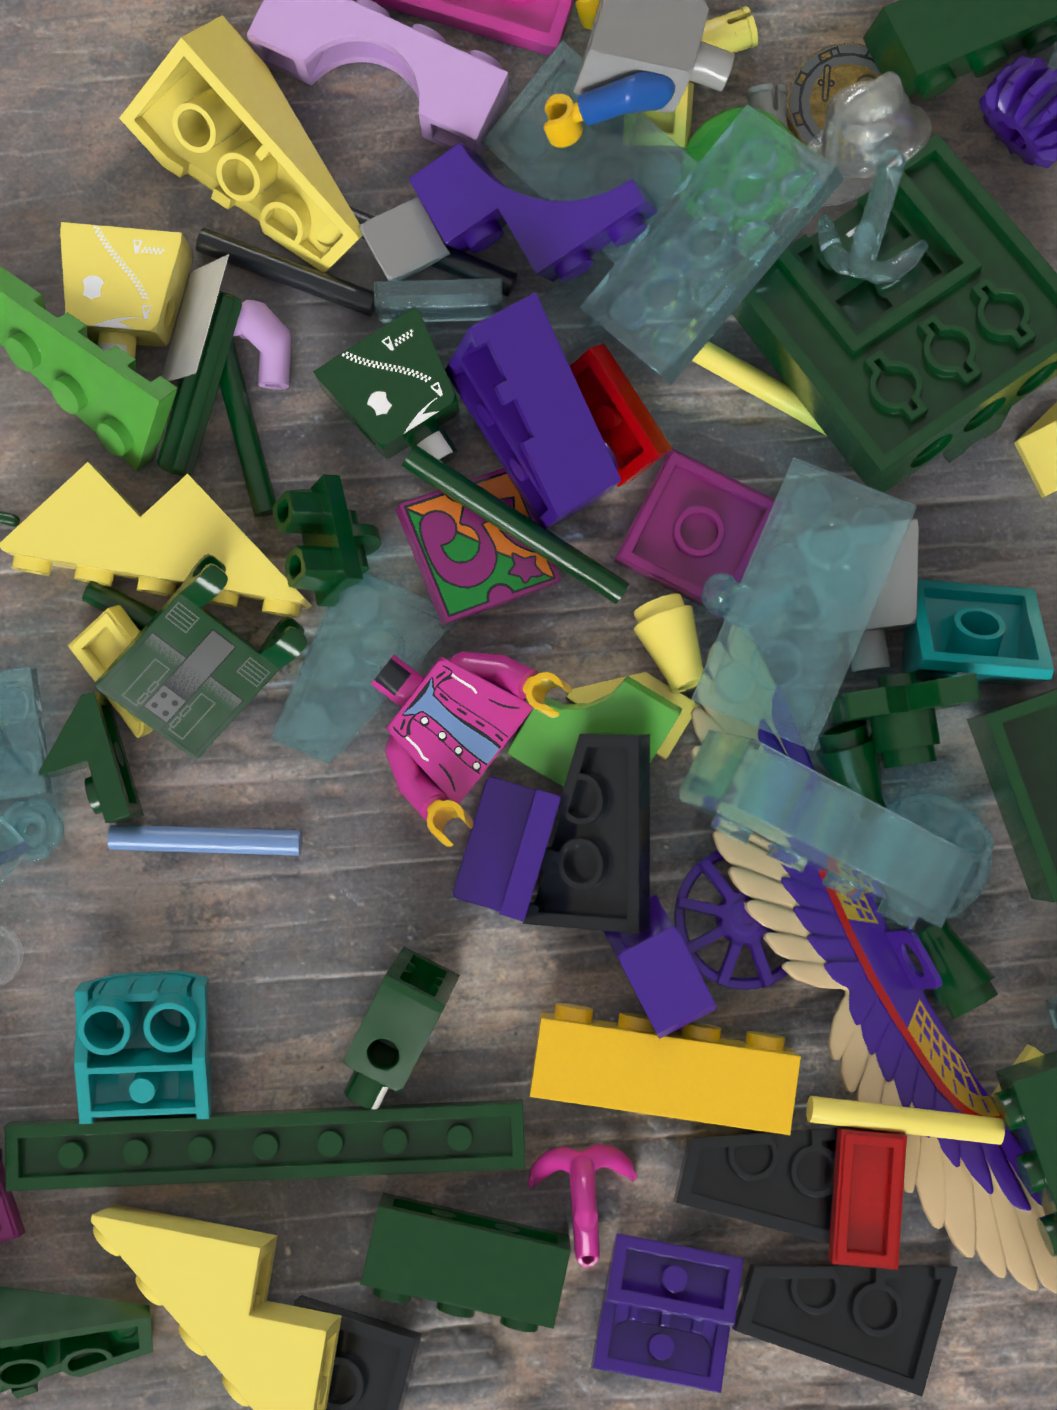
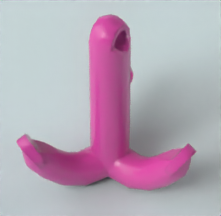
(582, 1168)

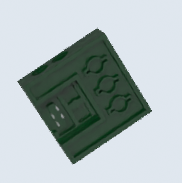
(921, 358)

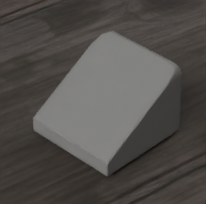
(404, 240)

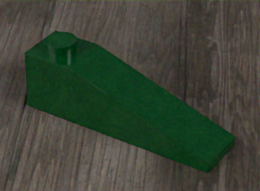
(67, 1334)

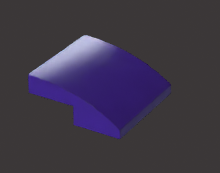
(667, 1313)

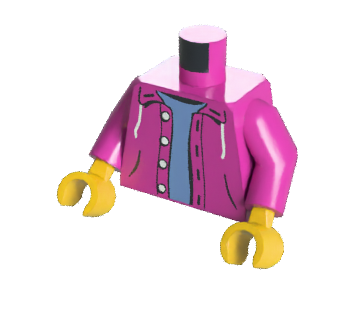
(455, 725)

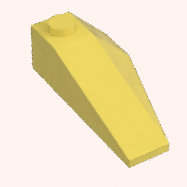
(230, 127)

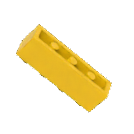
(677, 1076)

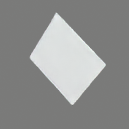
(194, 320)

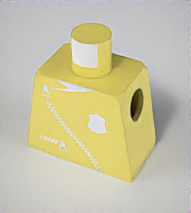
(124, 282)

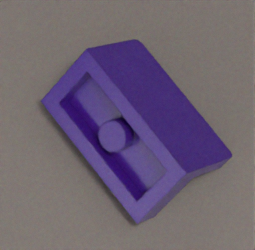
(506, 847)

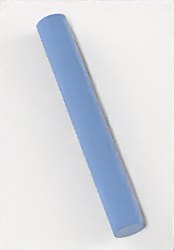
(205, 840)

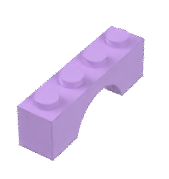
(455, 89)

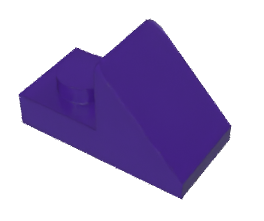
(662, 973)

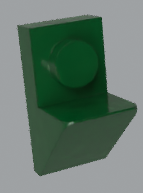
(94, 741)

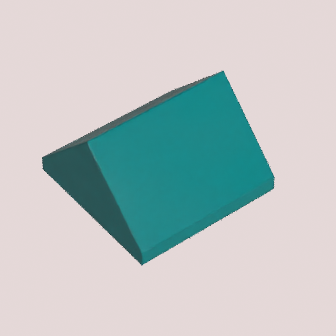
(977, 632)

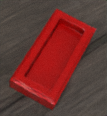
(867, 1198)

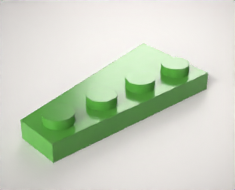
(84, 378)

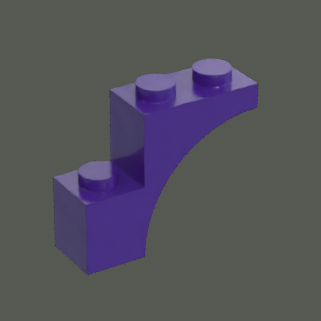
(556, 236)

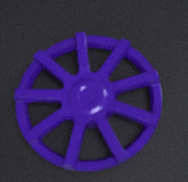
(732, 923)

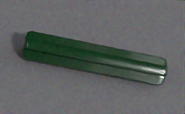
(198, 392)

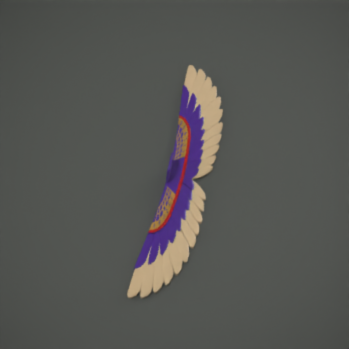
(891, 1040)

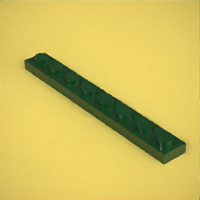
(265, 1145)

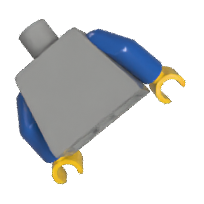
(636, 63)

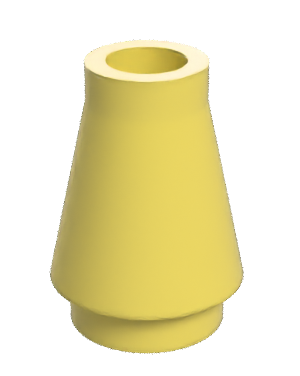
(671, 639)

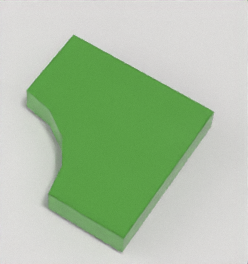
(631, 708)

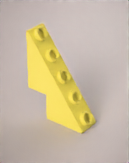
(104, 536)
(217, 1291)

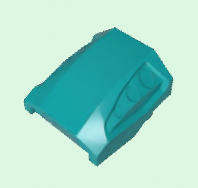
(132, 1057)

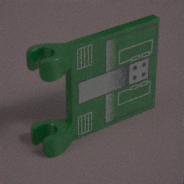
(191, 670)

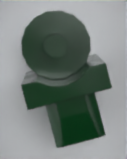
(331, 536)

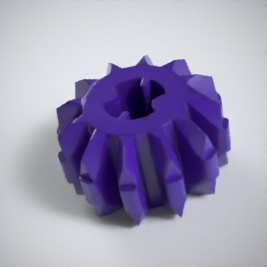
(1023, 110)

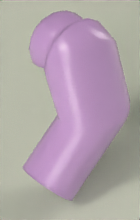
(271, 338)

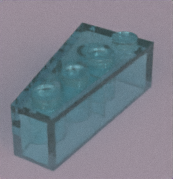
(825, 826)

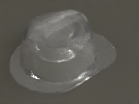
(862, 126)

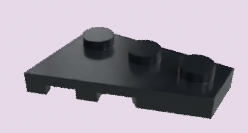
(601, 848)

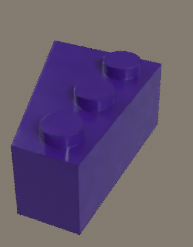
(533, 412)

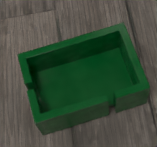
(1021, 766)

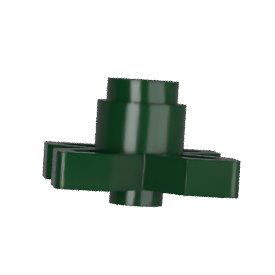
(904, 713)

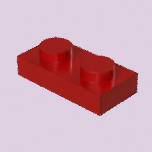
(619, 413)

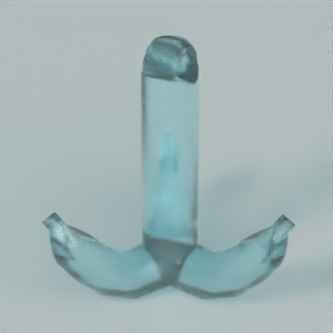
(868, 235)

